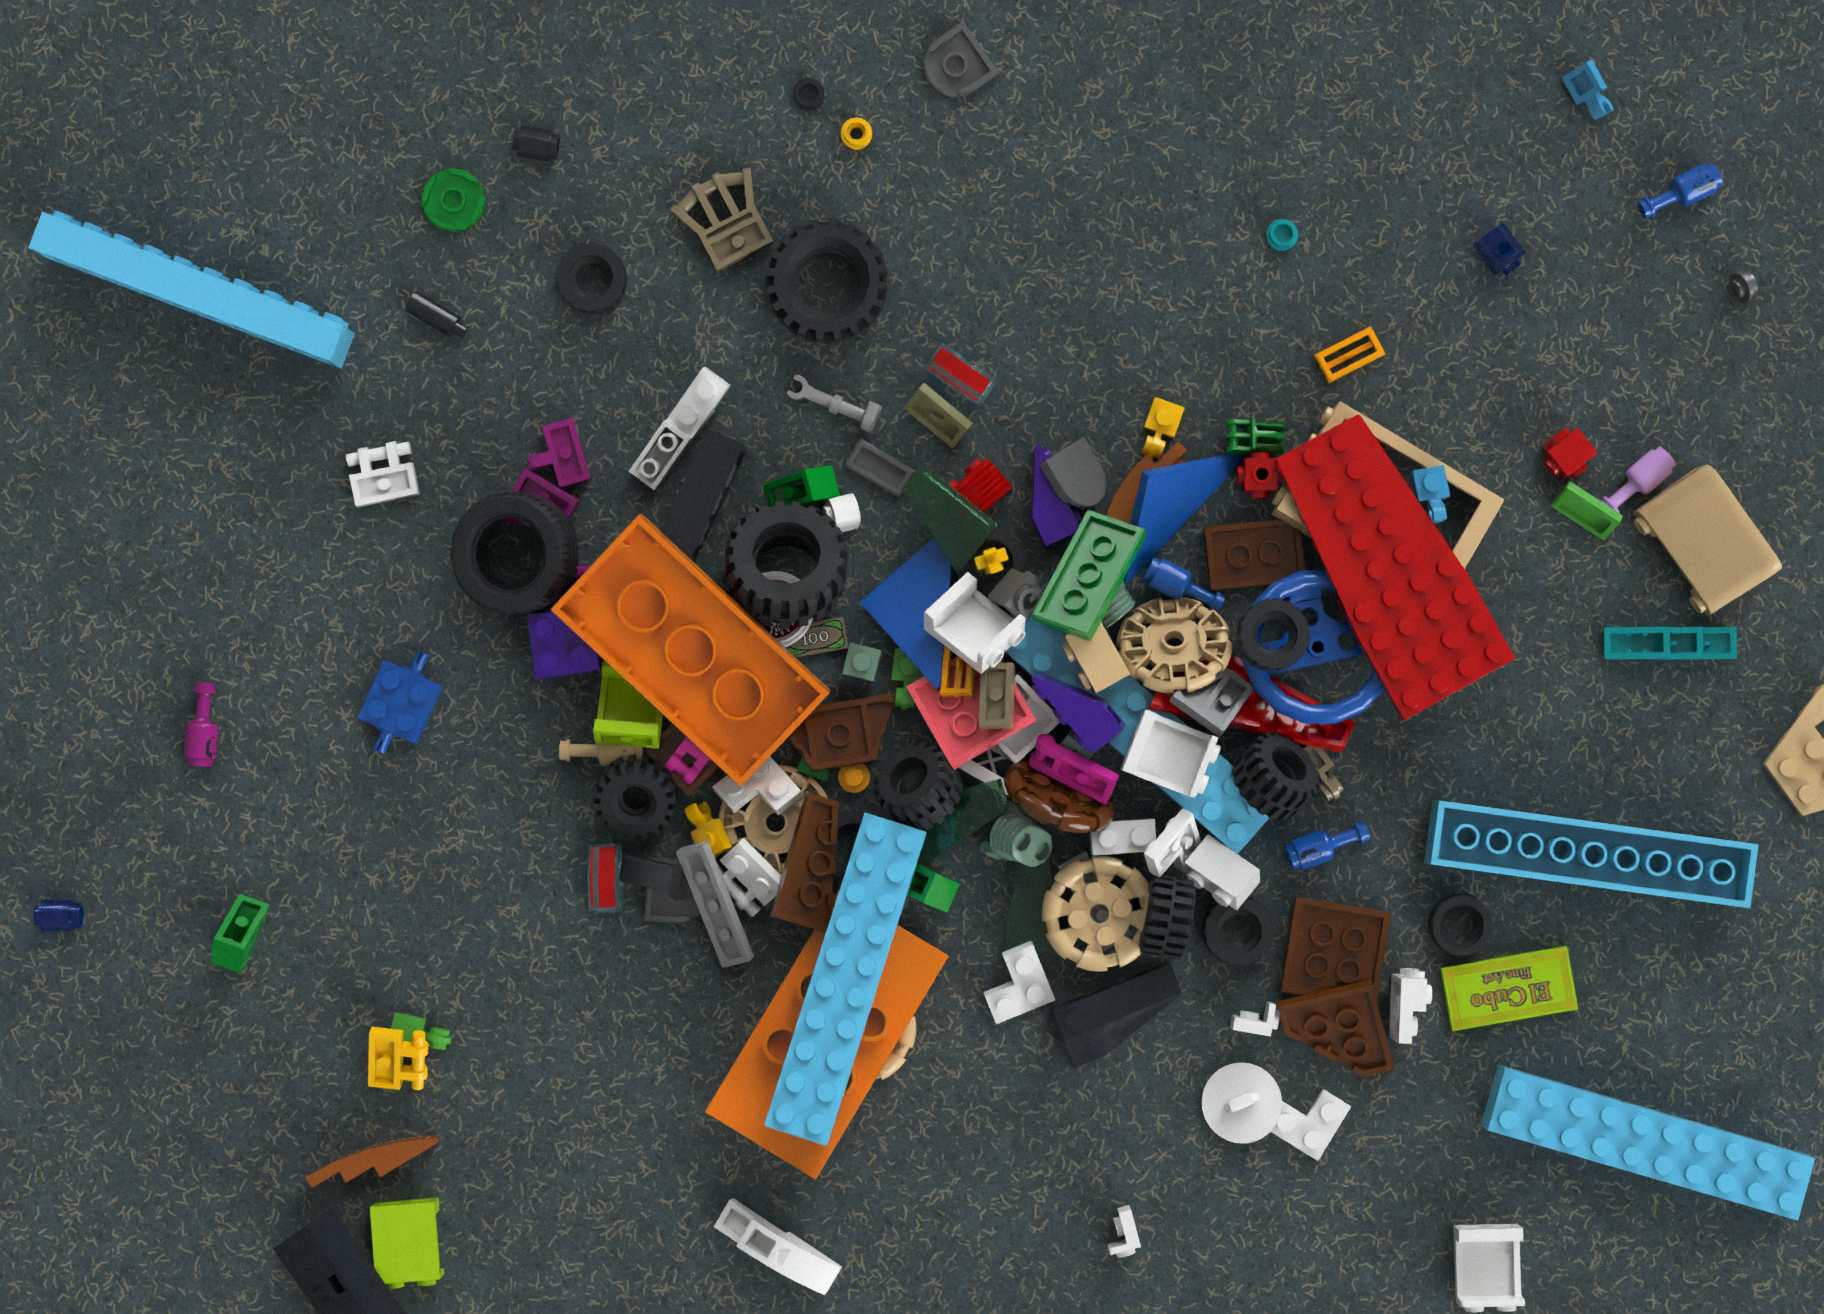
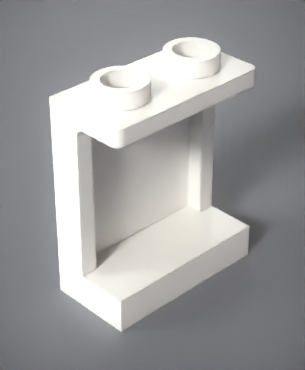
(973, 625)
(1170, 754)
(1488, 1266)

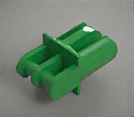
(1257, 437)

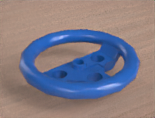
(1304, 592)

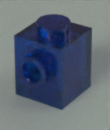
(1499, 250)

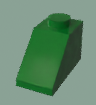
(806, 486)
(932, 888)
(238, 933)

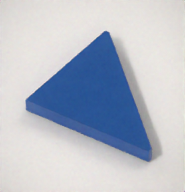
(1171, 497)
(901, 603)

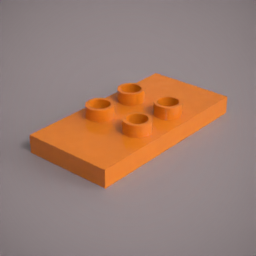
(690, 649)
(752, 1081)

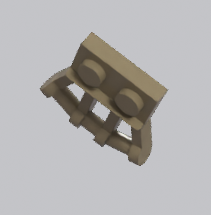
(735, 236)

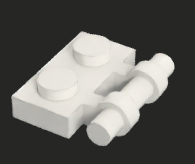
(384, 483)
(753, 873)

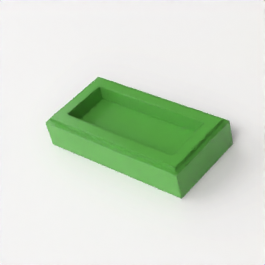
(1586, 510)

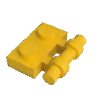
(387, 1055)

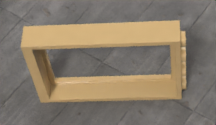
(1477, 525)

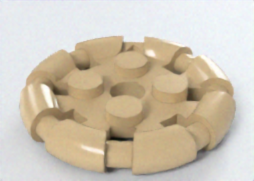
(1169, 659)
(756, 820)
(1079, 907)

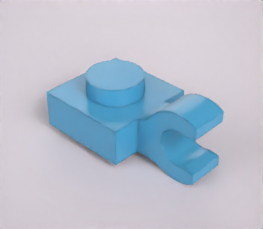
(1585, 86)
(1430, 487)

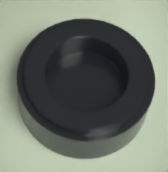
(808, 94)

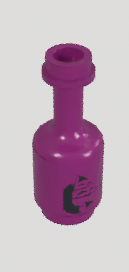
(201, 734)

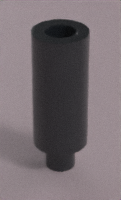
(435, 315)

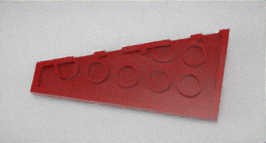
(1261, 718)

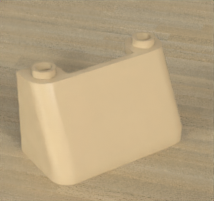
(1708, 538)

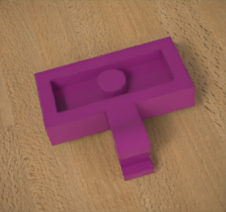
(563, 453)

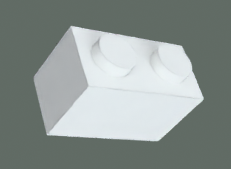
(1123, 837)
(1222, 873)

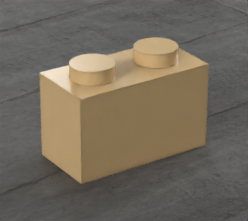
(1096, 659)

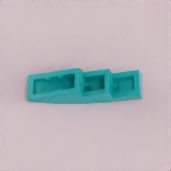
(1670, 643)

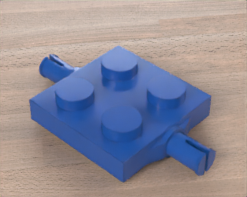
(400, 701)

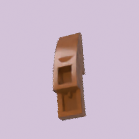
(1124, 499)

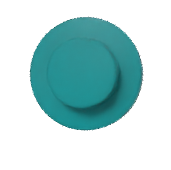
(1281, 234)

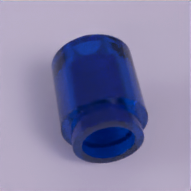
(59, 915)

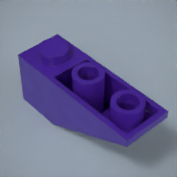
(1050, 515)
(1085, 713)

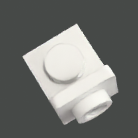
(1251, 1023)
(1125, 1226)

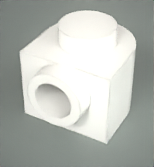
(843, 511)

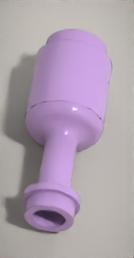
(1643, 476)

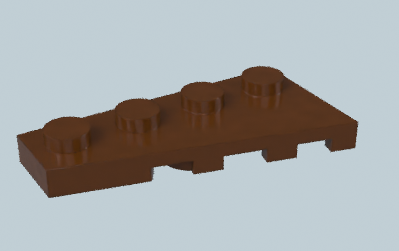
(807, 878)

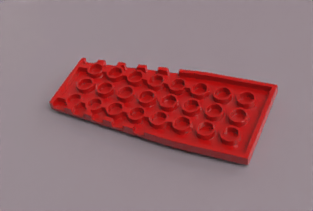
(1391, 570)

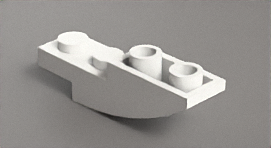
(680, 428)
(776, 1248)

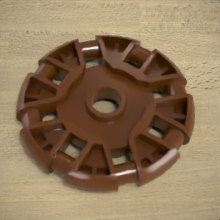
(1054, 801)

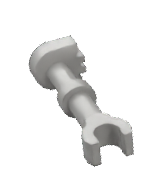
(836, 404)

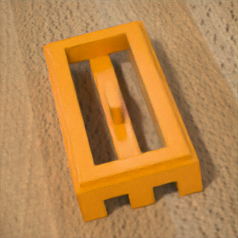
(1325, 367)
(957, 691)

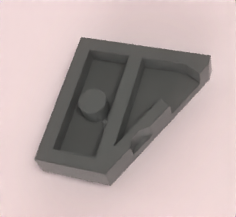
(1215, 703)

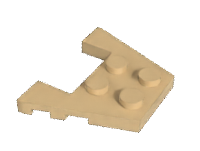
(1799, 759)

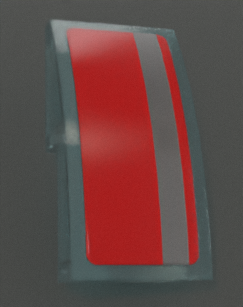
(960, 374)
(603, 871)

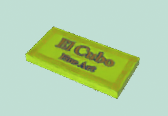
(1509, 988)

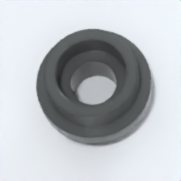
(1742, 286)

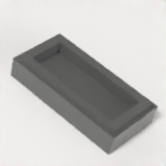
(879, 468)

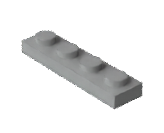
(715, 904)

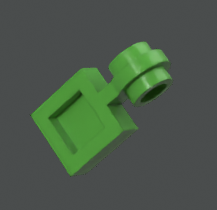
(907, 672)
(437, 1037)

